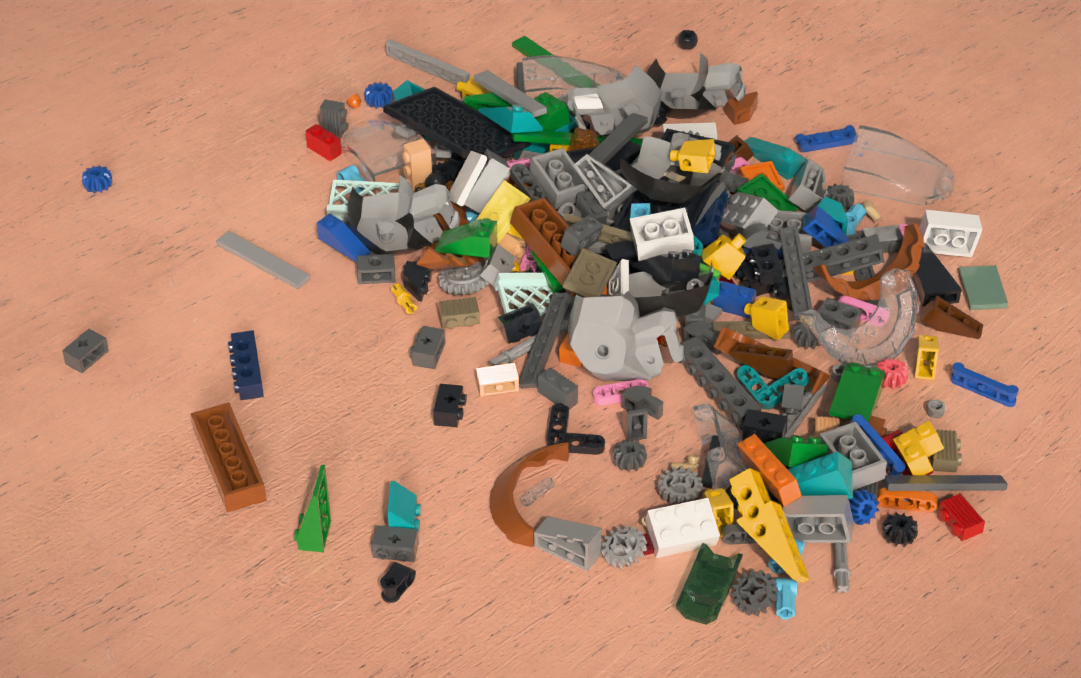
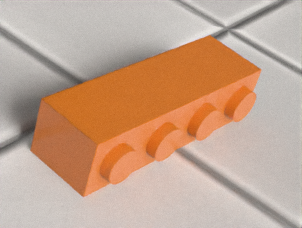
(773, 472)

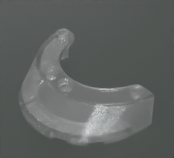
(881, 334)

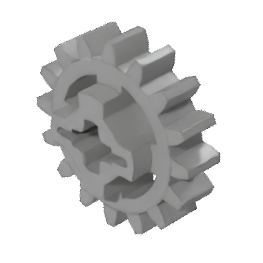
(680, 485)
(624, 546)

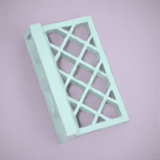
(341, 211)
(523, 282)

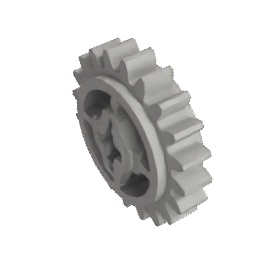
(462, 279)

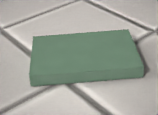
(983, 287)

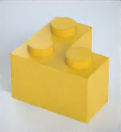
(917, 446)

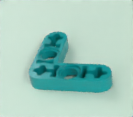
(767, 391)

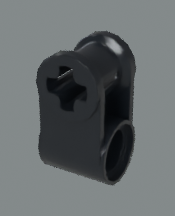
(396, 582)

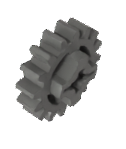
(758, 594)

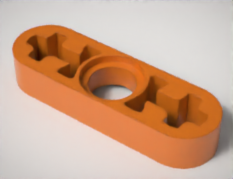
(921, 506)

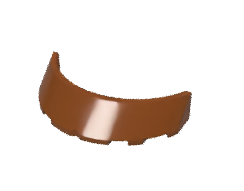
(434, 260)
(869, 289)
(728, 339)
(501, 499)

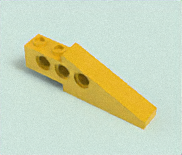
(778, 538)

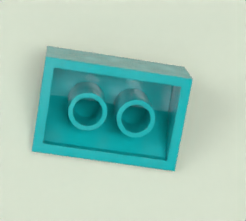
(825, 476)

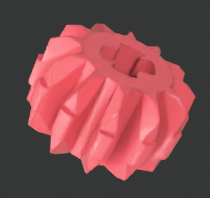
(895, 374)

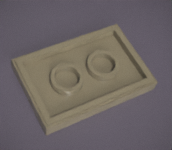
(589, 274)

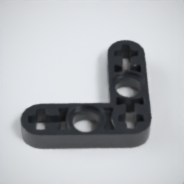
(565, 437)

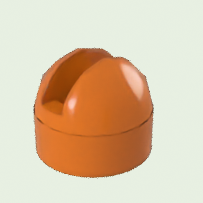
(354, 101)

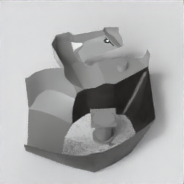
(696, 93)
(662, 178)
(400, 219)
(655, 293)

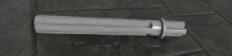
(519, 350)
(841, 570)

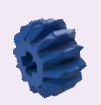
(378, 95)
(97, 179)
(863, 506)

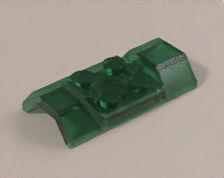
(707, 585)

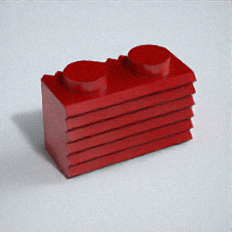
(323, 142)
(961, 517)

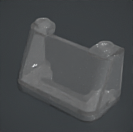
(726, 460)

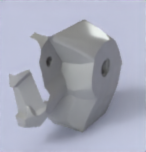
(616, 101)
(617, 341)

